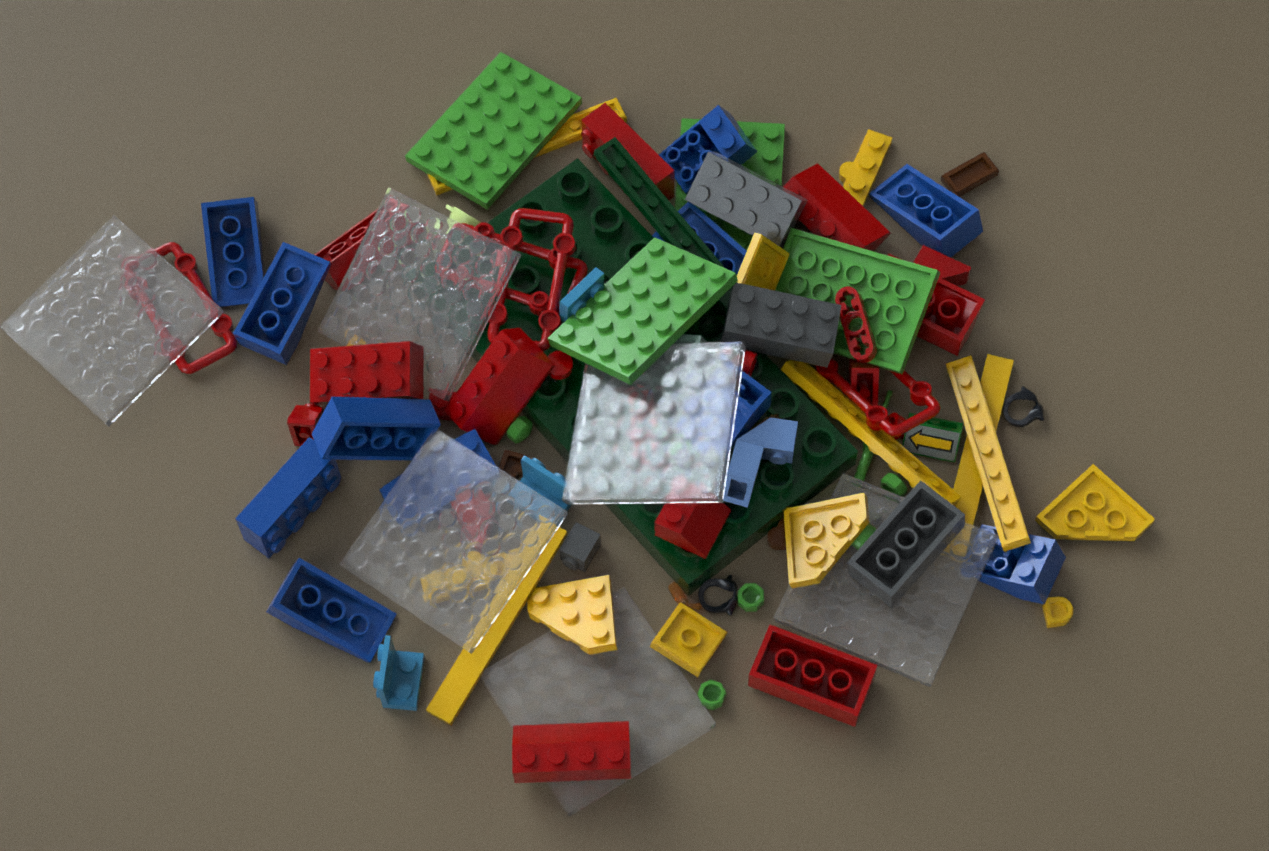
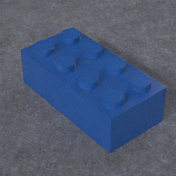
(374, 428)
(288, 499)

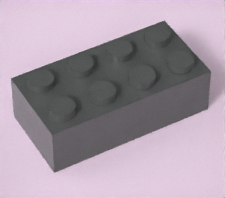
(745, 198)
(781, 324)
(906, 544)

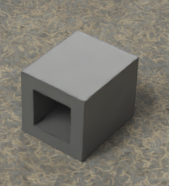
(580, 547)

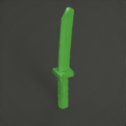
(867, 455)

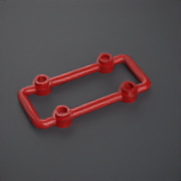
(564, 246)
(539, 300)
(222, 327)
(878, 415)

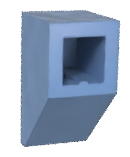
(777, 437)
(742, 472)

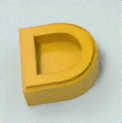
(1057, 611)

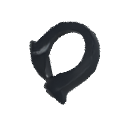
(1034, 414)
(726, 584)

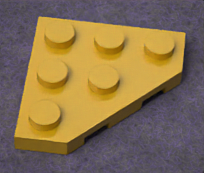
(1094, 511)
(820, 535)
(578, 612)

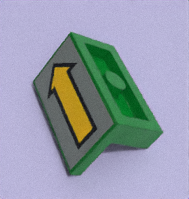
(934, 439)

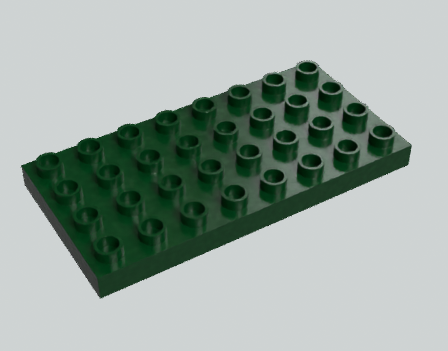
(608, 239)

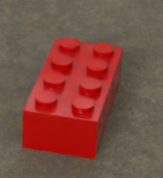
(606, 124)
(367, 371)
(812, 675)

